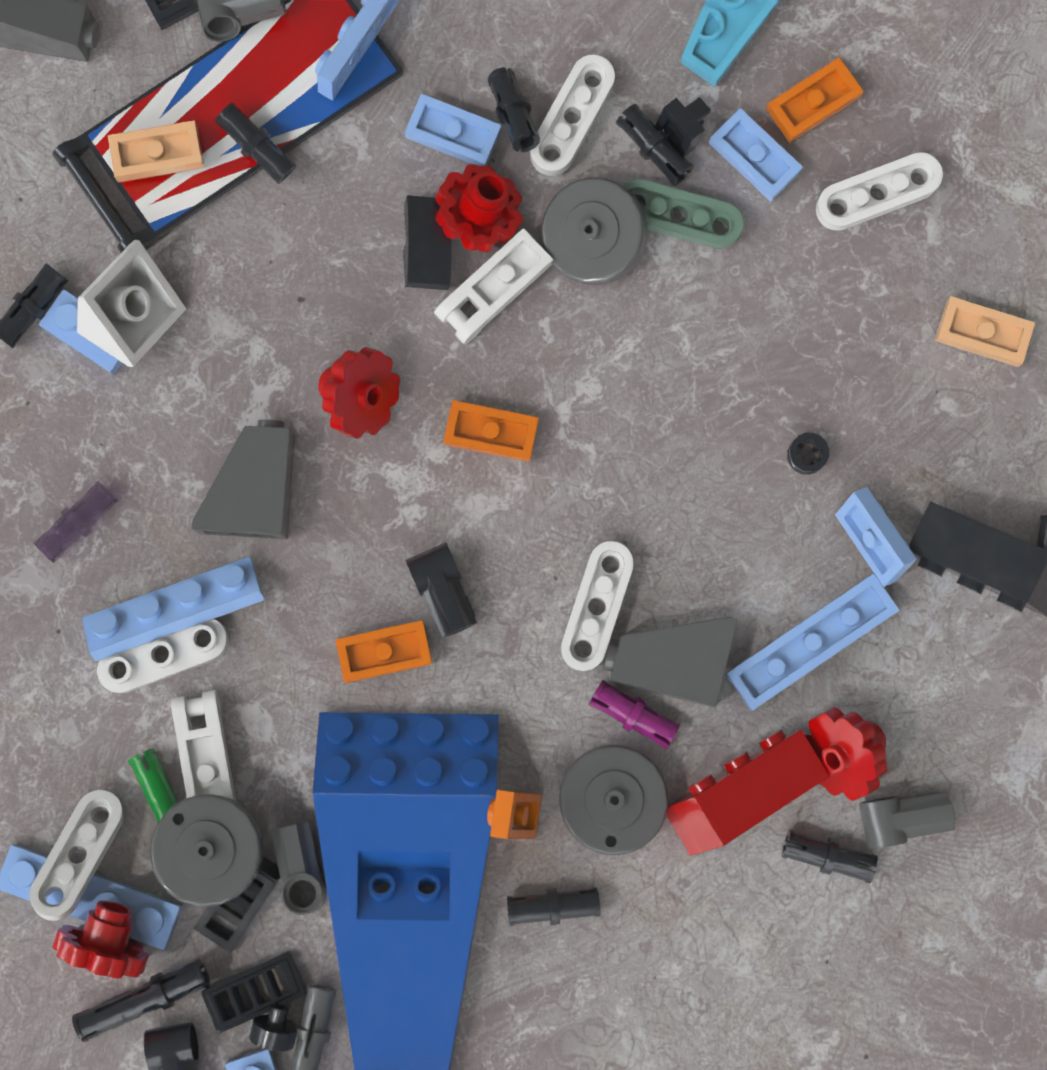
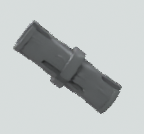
(317, 1002)

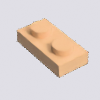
(155, 151)
(984, 331)

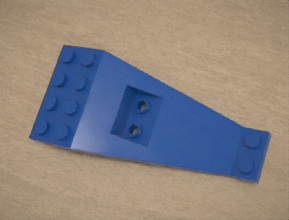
(404, 809)

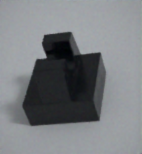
(683, 123)

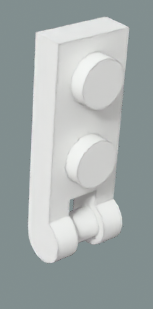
(494, 285)
(202, 750)

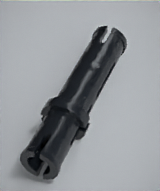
(157, 993)

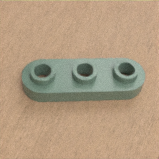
(699, 210)

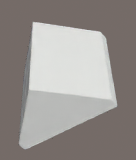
(128, 306)

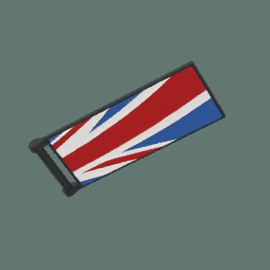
(267, 76)

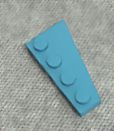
(723, 34)

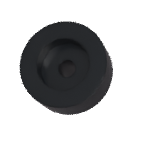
(274, 1030)

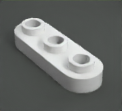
(573, 98)
(891, 179)
(602, 586)
(183, 655)
(78, 835)

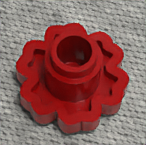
(478, 208)
(359, 392)
(849, 751)
(103, 943)

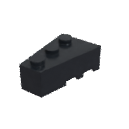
(982, 558)

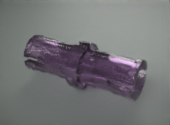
(75, 522)

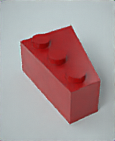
(746, 792)

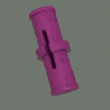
(634, 714)

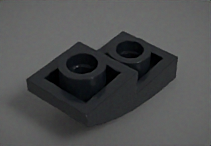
(426, 246)

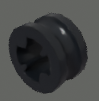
(819, 446)

